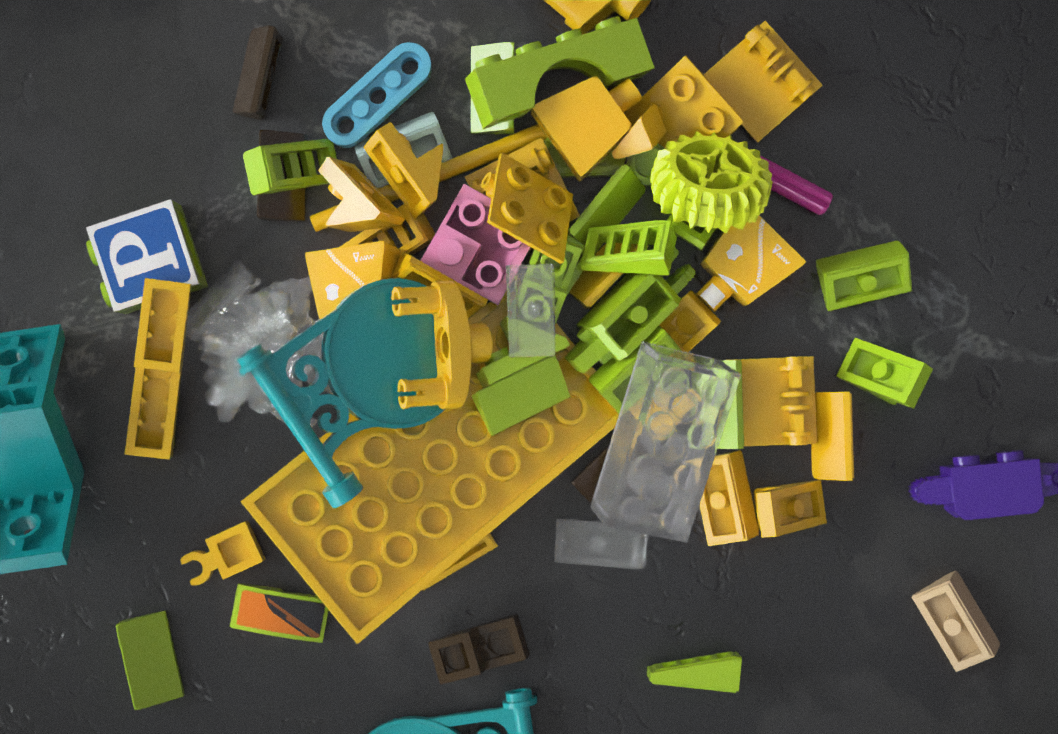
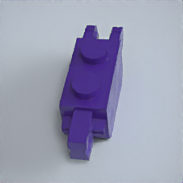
(989, 487)

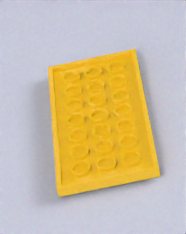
(423, 493)

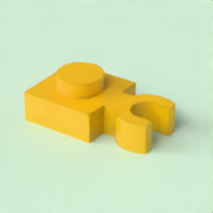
(229, 552)

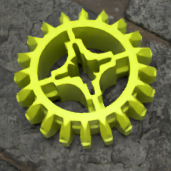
(711, 182)

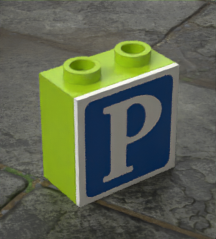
(142, 246)

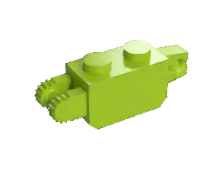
(627, 316)

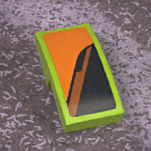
(279, 613)

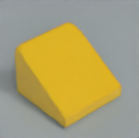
(643, 135)

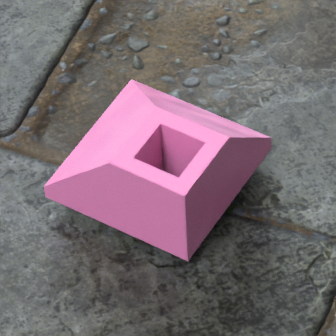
(472, 249)

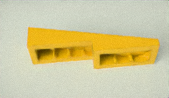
(158, 369)

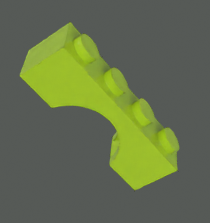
(508, 86)

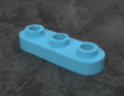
(384, 76)

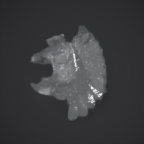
(262, 318)

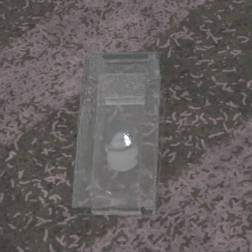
(531, 309)
(599, 545)

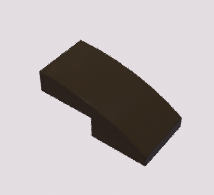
(478, 649)

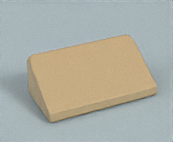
(957, 621)

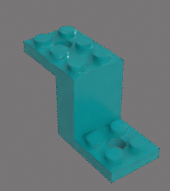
(37, 455)

